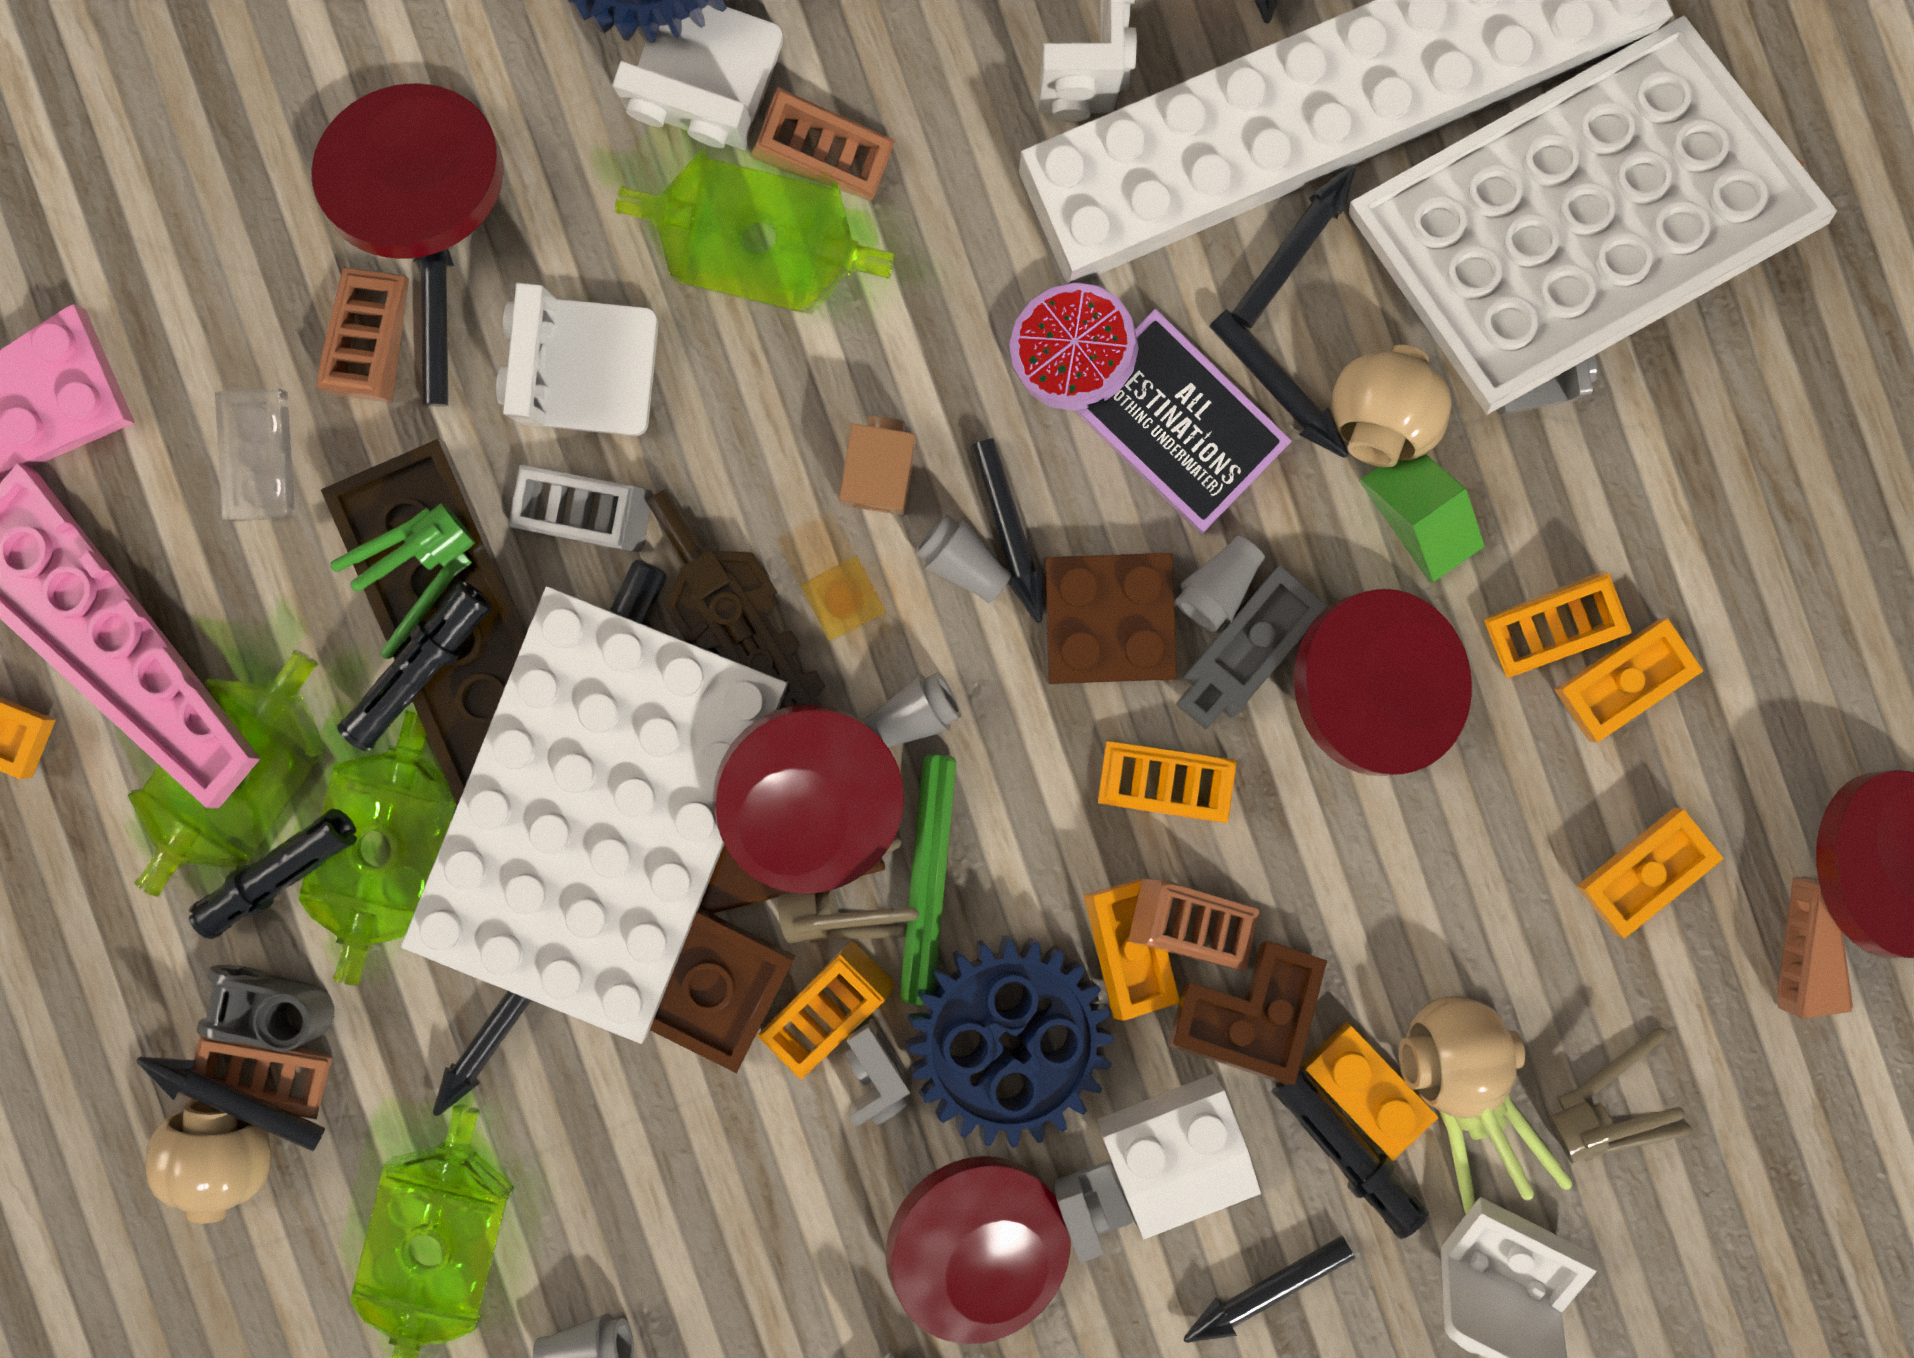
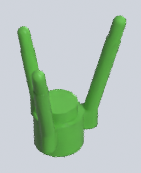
(430, 536)

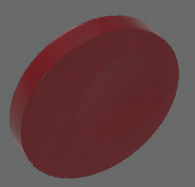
(407, 170)
(1383, 683)
(808, 799)
(1869, 862)
(977, 1250)

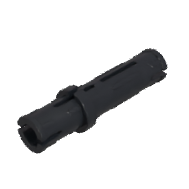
(431, 647)
(253, 887)
(1368, 1172)

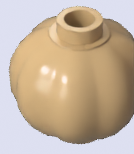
(1391, 406)
(1460, 1056)
(205, 1162)

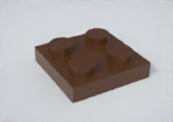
(1110, 618)
(720, 990)

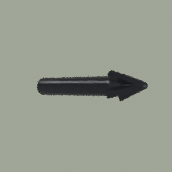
(1325, 205)
(434, 327)
(1317, 425)
(1025, 579)
(463, 1075)
(178, 1076)
(1220, 1319)

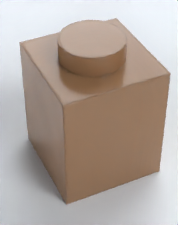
(878, 466)

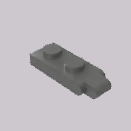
(1249, 647)

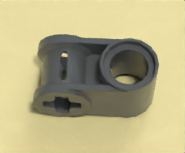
(252, 1009)

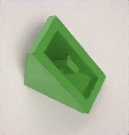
(1426, 513)

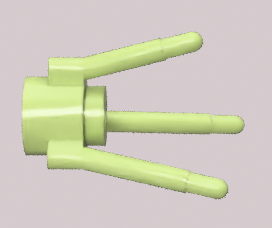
(1491, 1125)

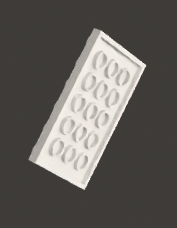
(1589, 213)
(589, 816)

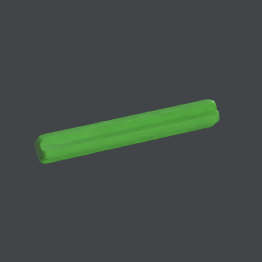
(928, 875)

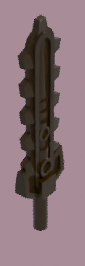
(725, 604)

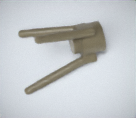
(818, 918)
(1589, 1130)

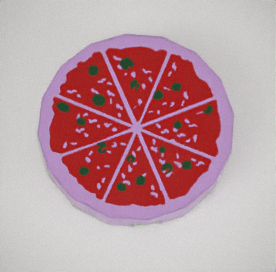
(1074, 346)

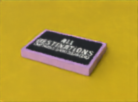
(1185, 426)

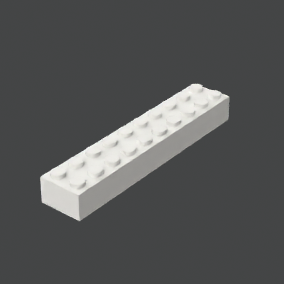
(1303, 115)

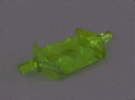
(713, 204)
(409, 805)
(229, 835)
(458, 1203)

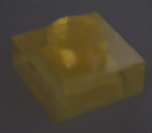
(843, 598)

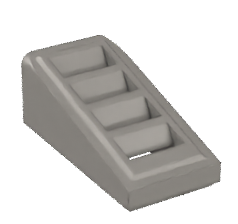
(620, 514)

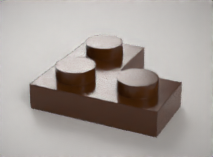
(1263, 1031)

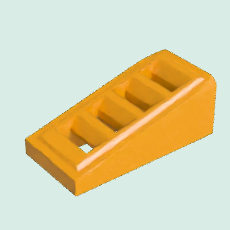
(1607, 603)
(1220, 792)
(855, 981)

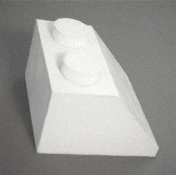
(1179, 1156)

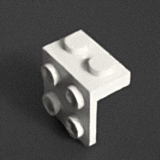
(1088, 76)
(706, 78)
(577, 363)
(1509, 1284)

